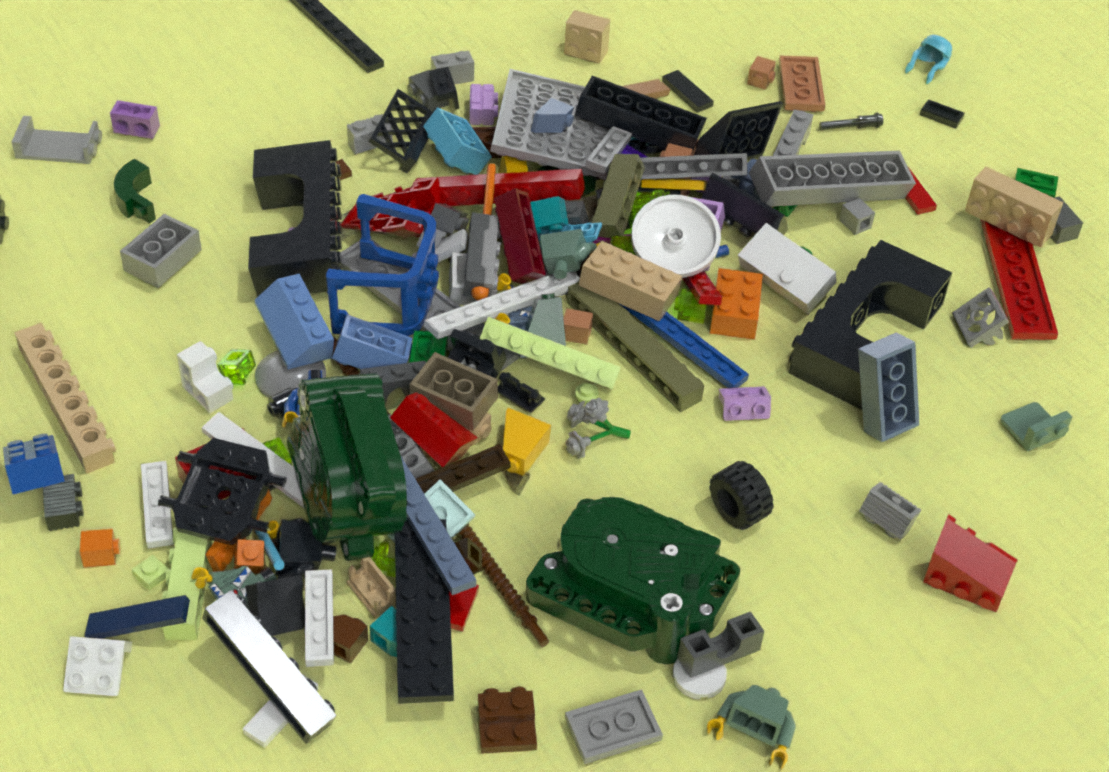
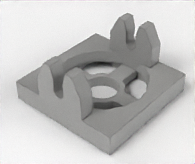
(972, 307)

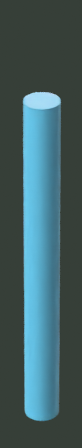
(271, 550)

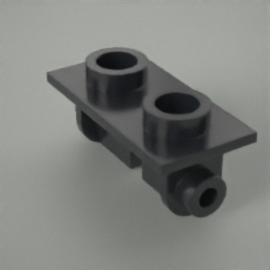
(519, 393)

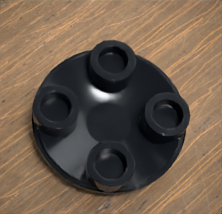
(644, 148)

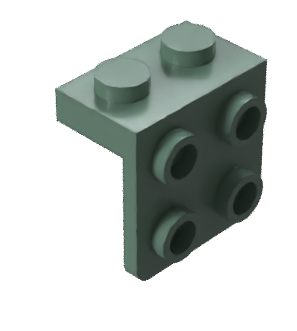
(1034, 426)

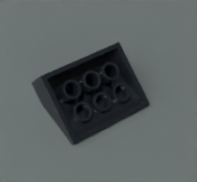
(741, 132)

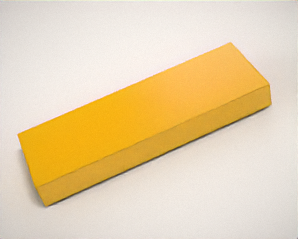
(668, 183)

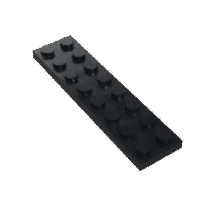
(421, 624)

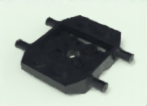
(227, 520)

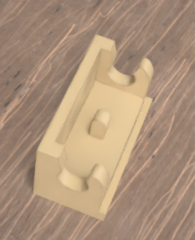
(372, 587)

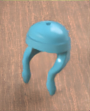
(932, 49)

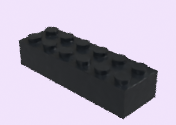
(639, 114)

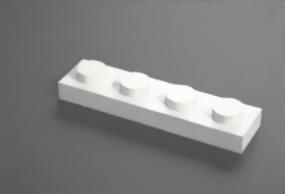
(157, 518)
(319, 618)

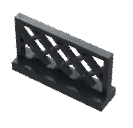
(416, 142)

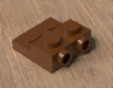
(507, 720)

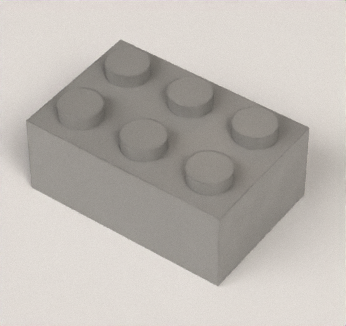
(160, 250)

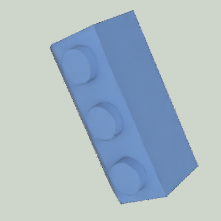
(370, 345)

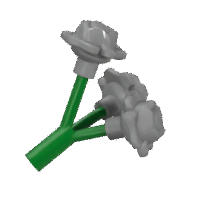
(594, 413)

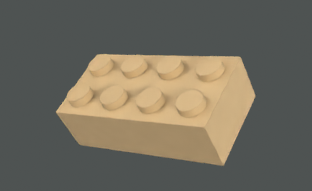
(1013, 206)
(630, 280)

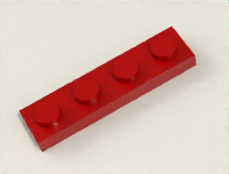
(703, 289)

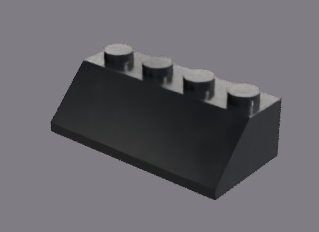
(743, 209)

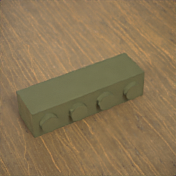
(618, 194)

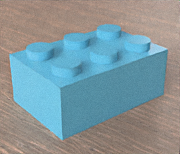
(457, 142)

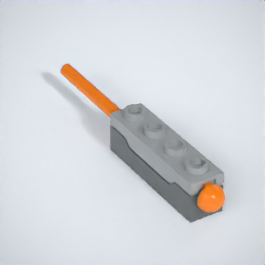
(483, 246)

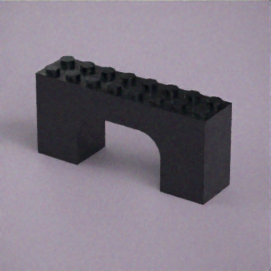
(305, 178)
(882, 283)

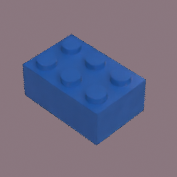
(32, 463)

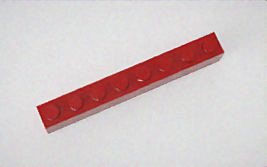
(538, 184)

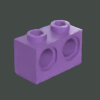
(135, 119)

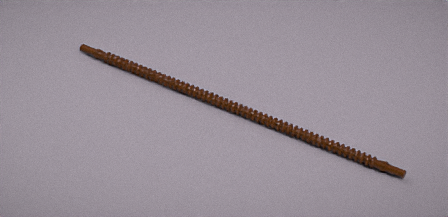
(488, 563)

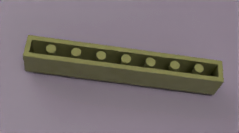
(639, 348)

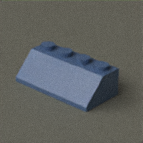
(295, 322)

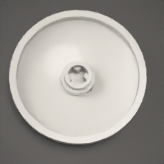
(676, 234)

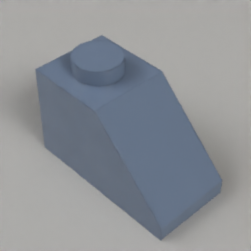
(552, 117)

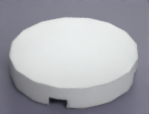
(703, 685)

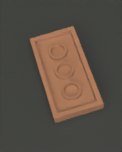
(801, 83)

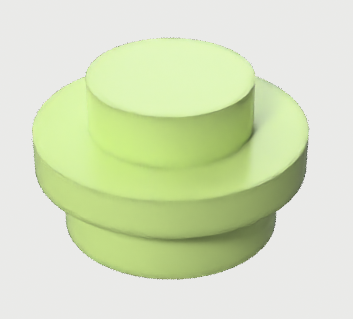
(586, 392)

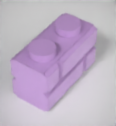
(483, 104)

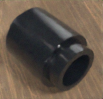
(277, 401)

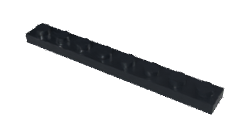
(340, 34)

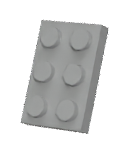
(613, 726)

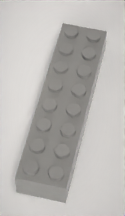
(831, 178)

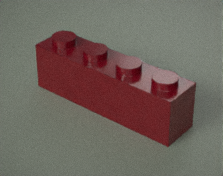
(519, 236)

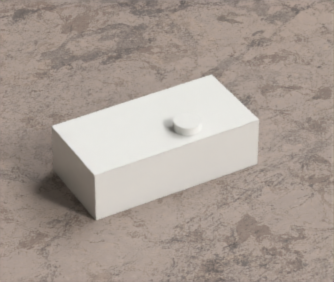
(787, 268)

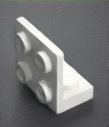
(95, 665)

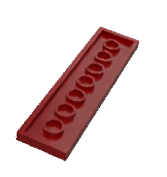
(1020, 285)

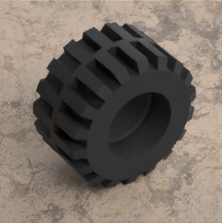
(741, 495)

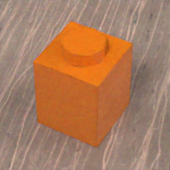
(99, 548)
(249, 554)

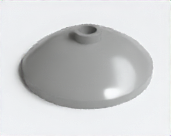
(274, 376)

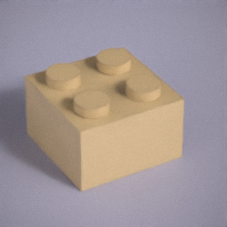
(587, 36)

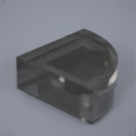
(517, 481)

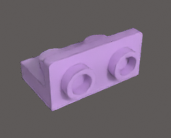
(745, 403)

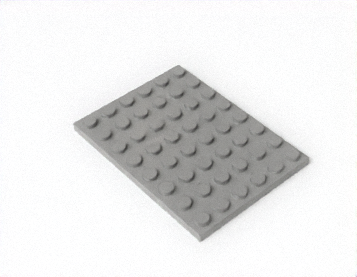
(513, 135)

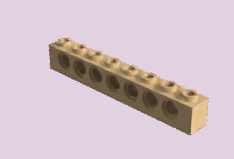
(65, 398)

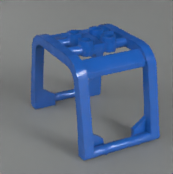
(415, 284)

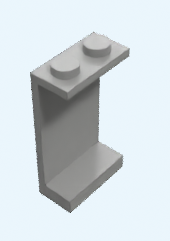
(55, 145)

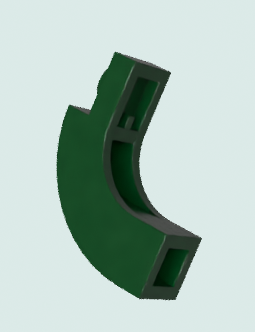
(127, 184)

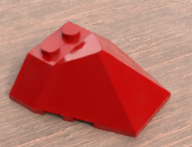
(420, 196)

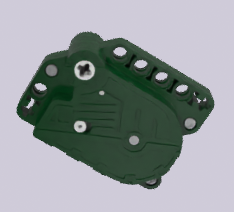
(348, 462)
(634, 577)

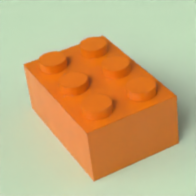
(740, 304)

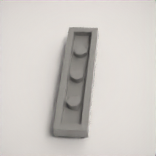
(611, 144)

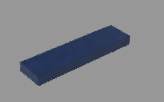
(137, 617)

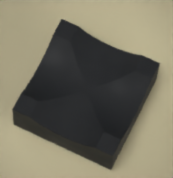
(278, 604)

